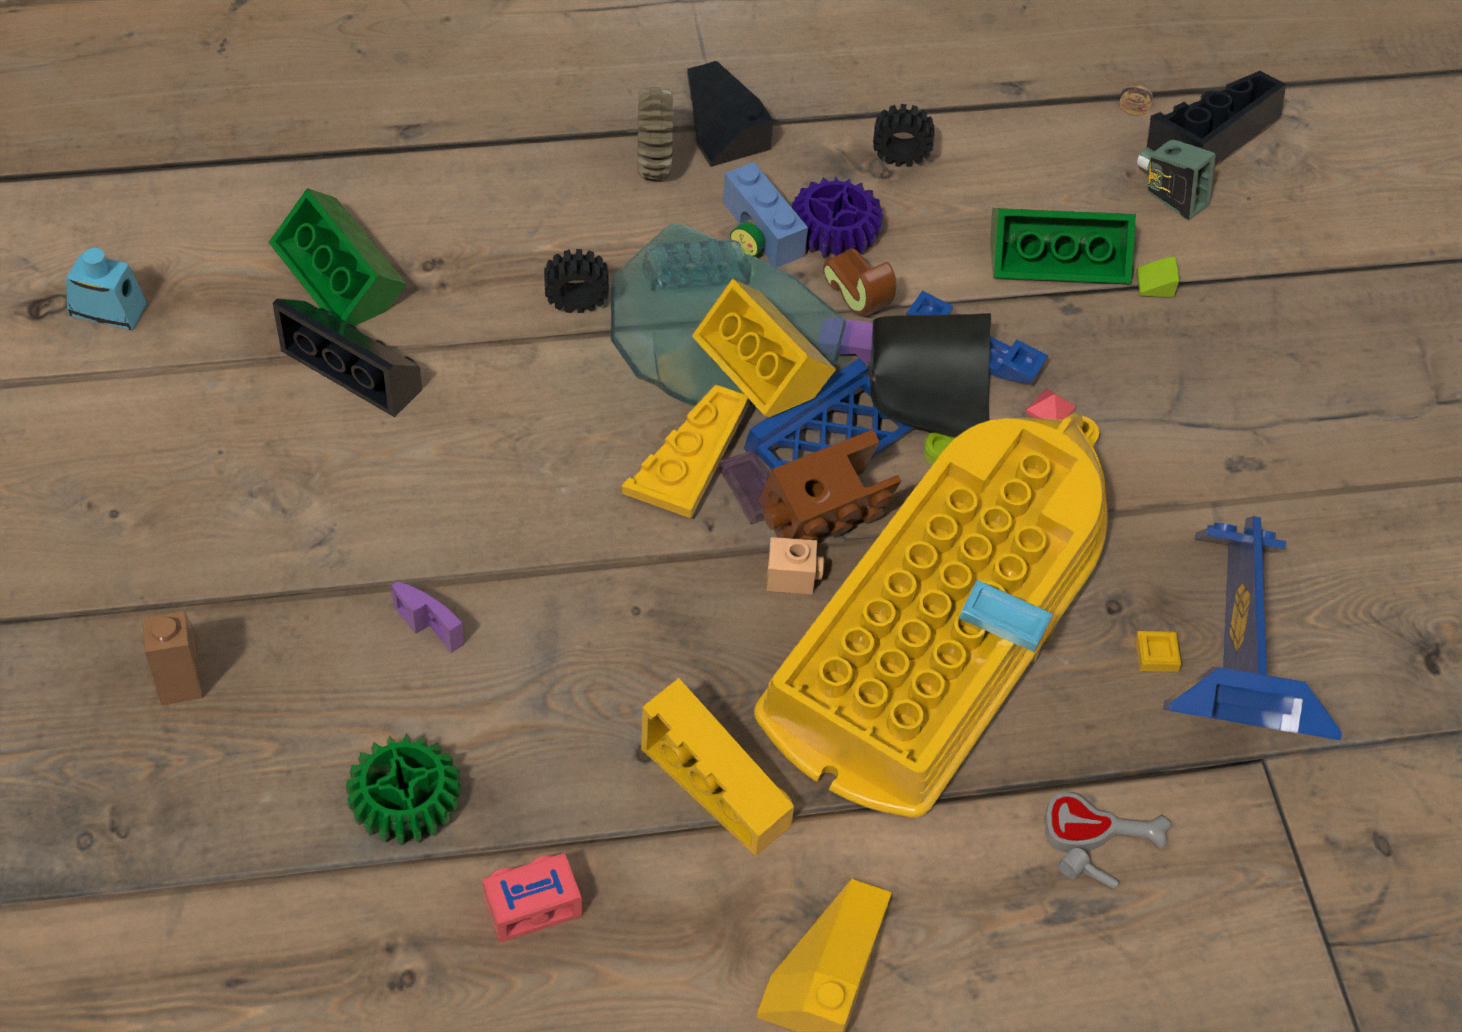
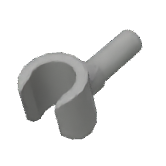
(1078, 861)

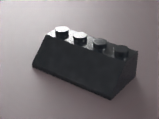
(346, 355)

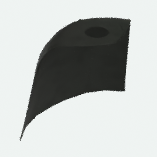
(932, 370)

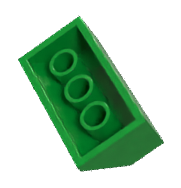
(1062, 245)
(336, 259)

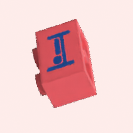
(532, 896)

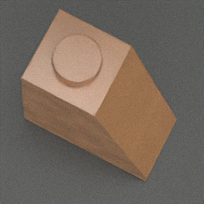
(172, 657)

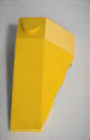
(824, 971)

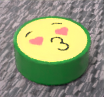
(749, 237)

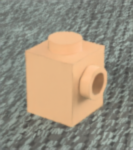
(793, 565)

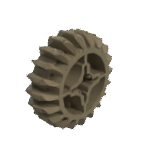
(655, 133)

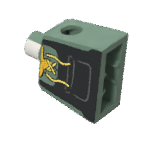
(1179, 176)

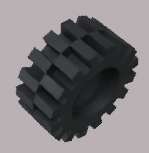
(903, 122)
(576, 267)

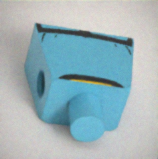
(104, 291)

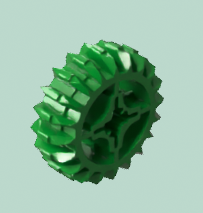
(423, 773)

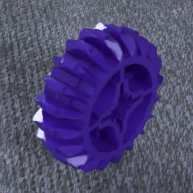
(839, 216)

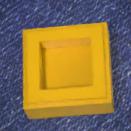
(1158, 651)

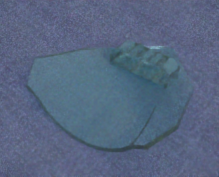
(670, 290)

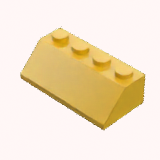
(762, 350)

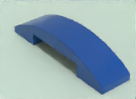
(1013, 363)

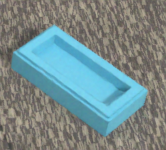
(1005, 616)

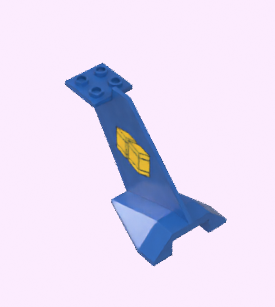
(1242, 688)

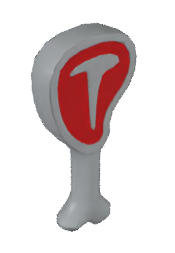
(1076, 824)

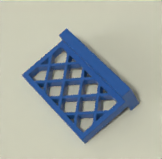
(839, 387)

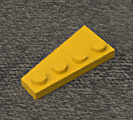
(688, 459)

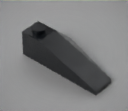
(726, 115)

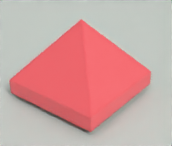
(1050, 406)

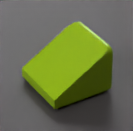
(1158, 278)

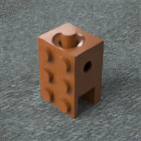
(824, 491)

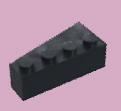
(1221, 118)

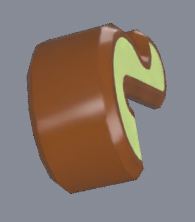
(862, 288)

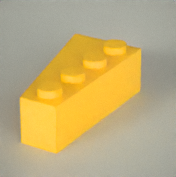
(713, 768)

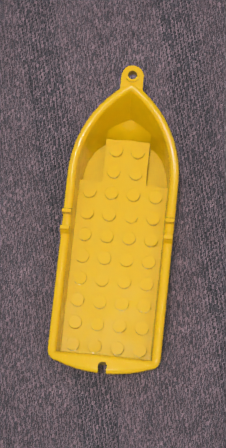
(888, 673)

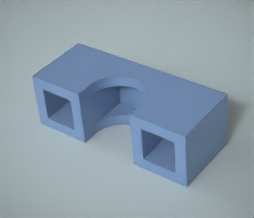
(752, 196)

